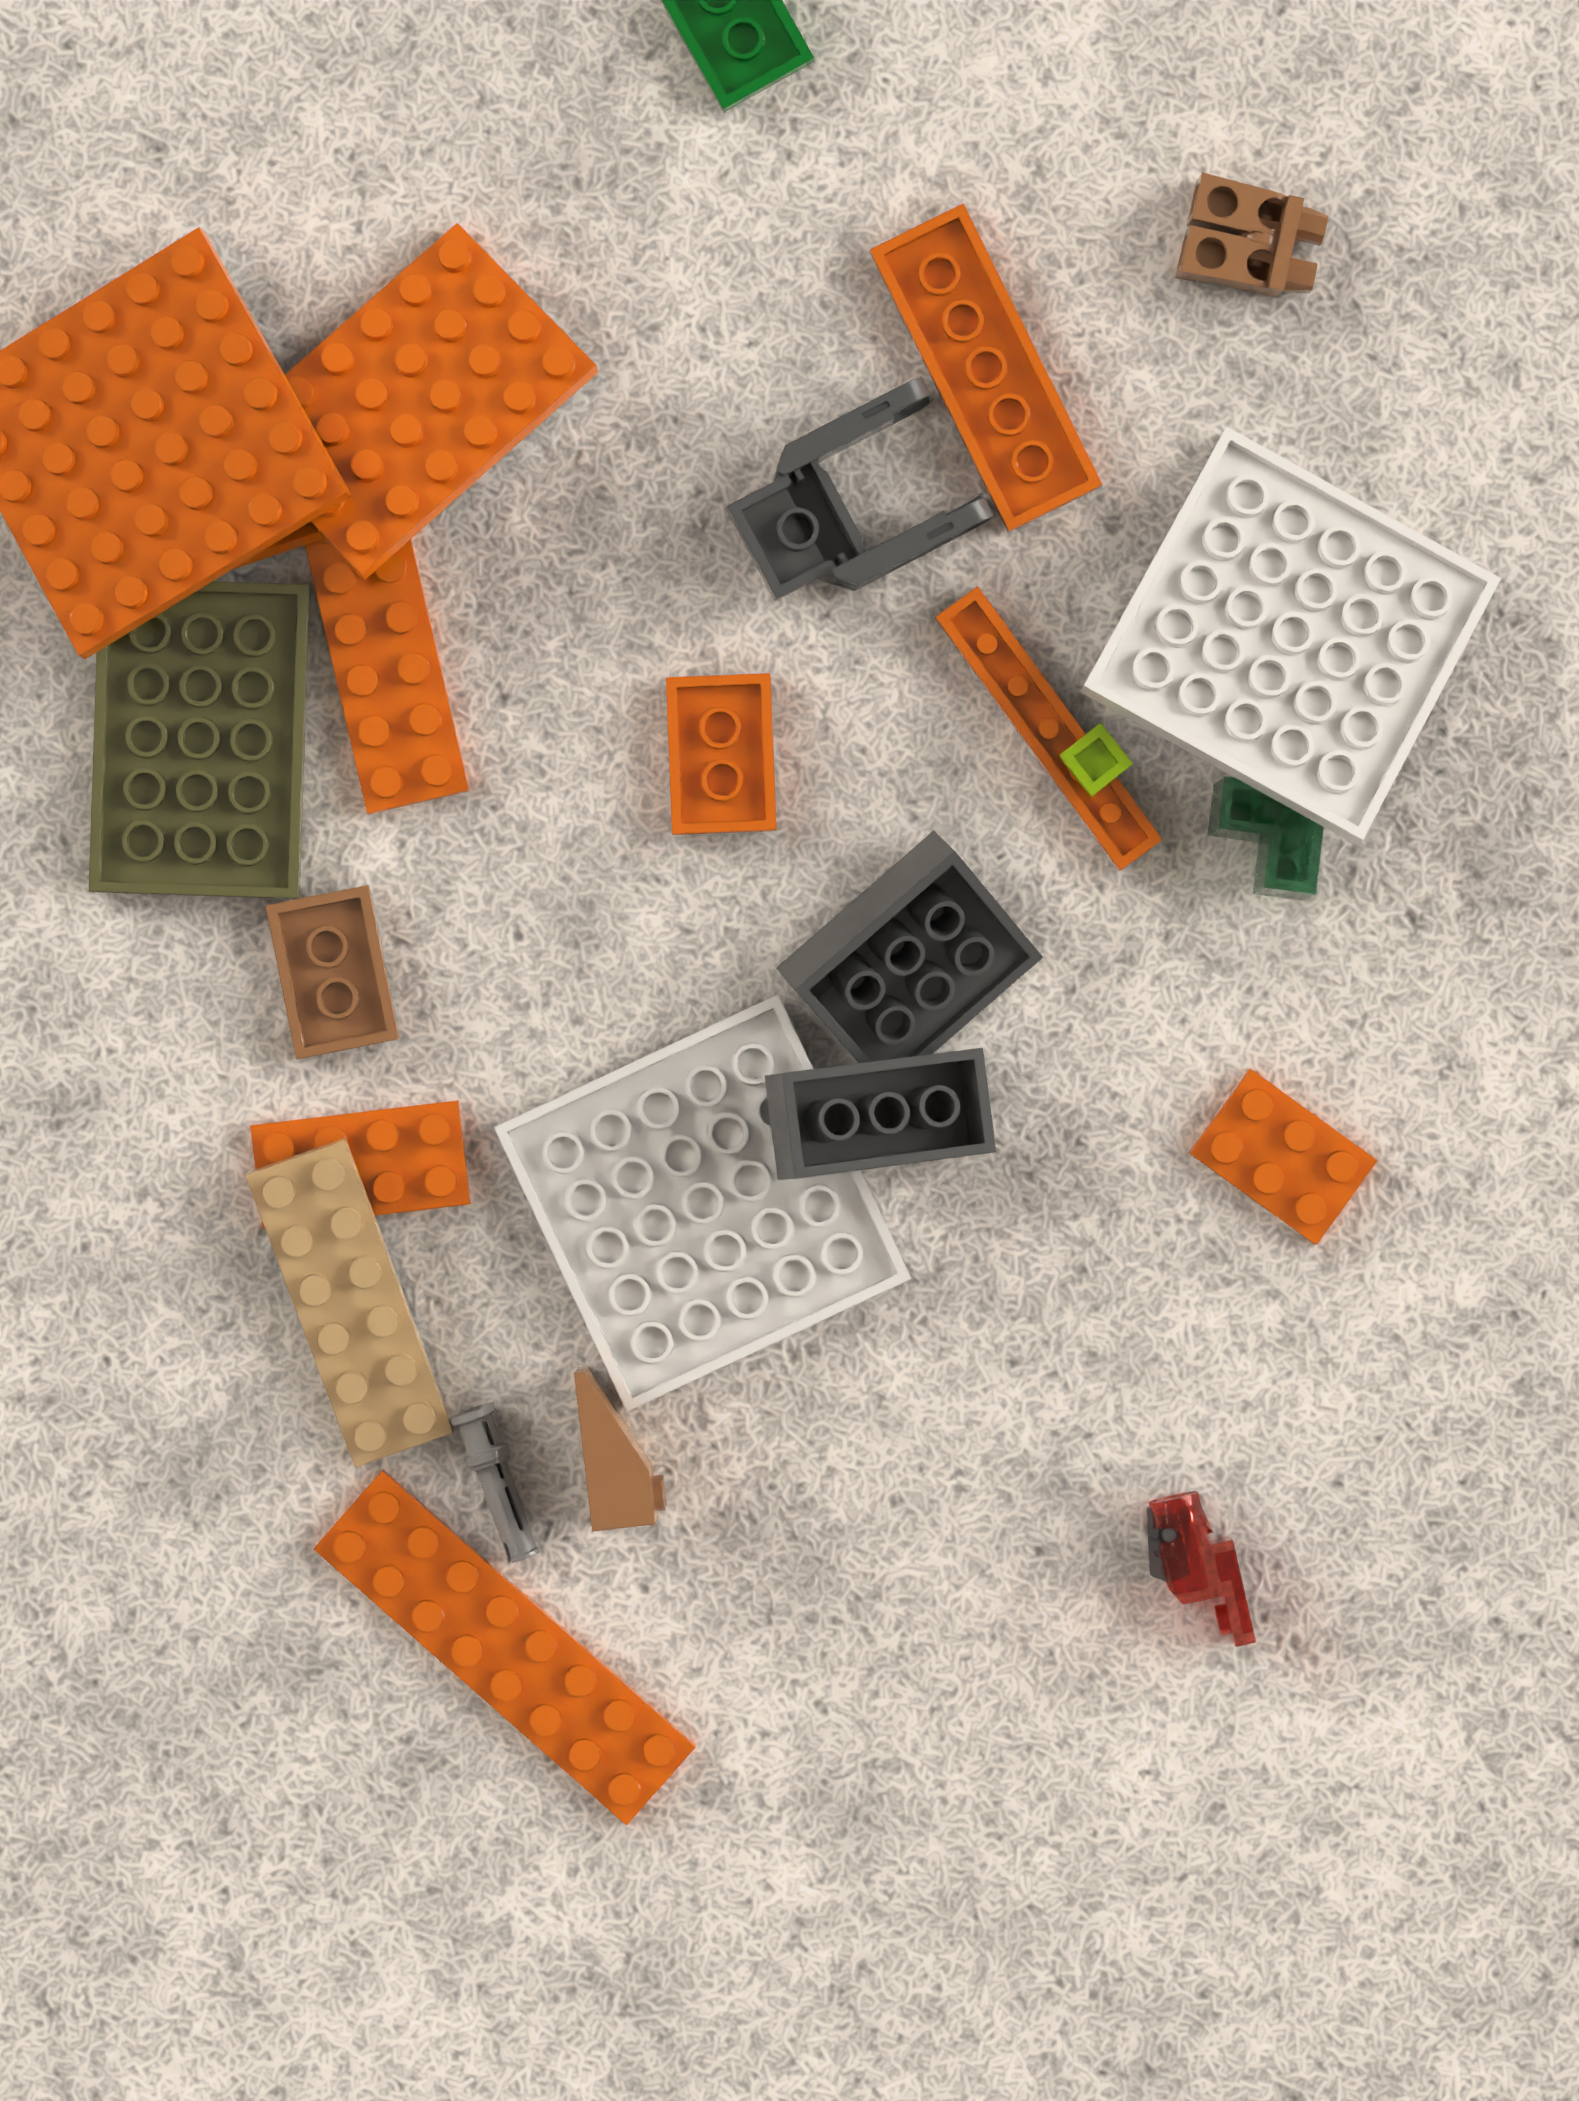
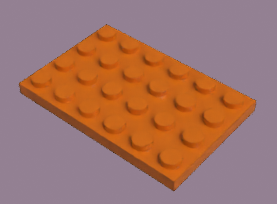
(430, 393)

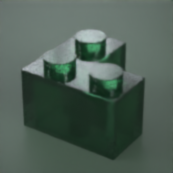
(1287, 840)

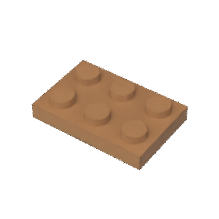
(332, 972)

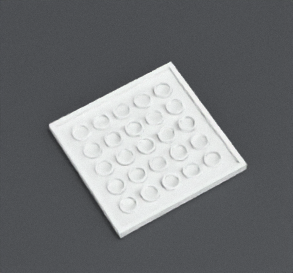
(1291, 636)
(674, 1209)

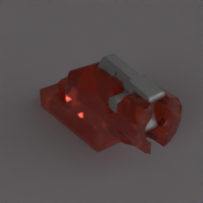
(1196, 1565)

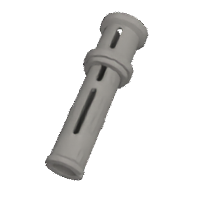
(488, 1458)

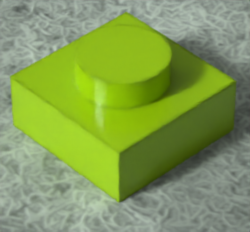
(1095, 760)

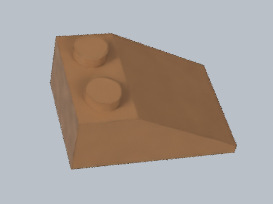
(616, 1467)

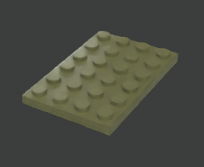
(203, 747)

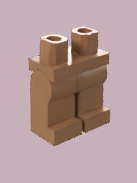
(1256, 240)

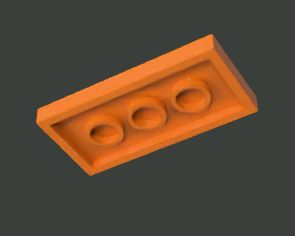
(403, 1154)

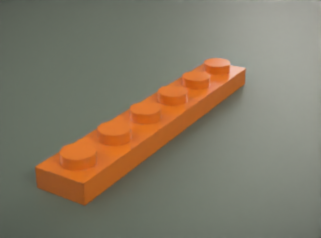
(1043, 724)

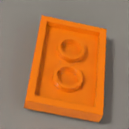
(721, 754)
(1283, 1156)

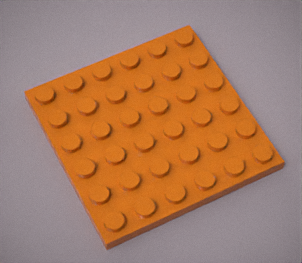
(152, 445)

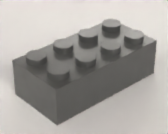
(880, 1114)

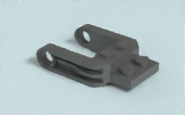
(802, 527)

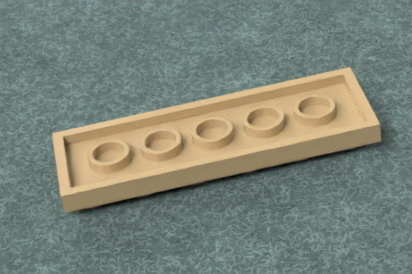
(350, 1302)

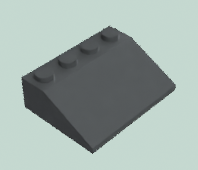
(910, 957)

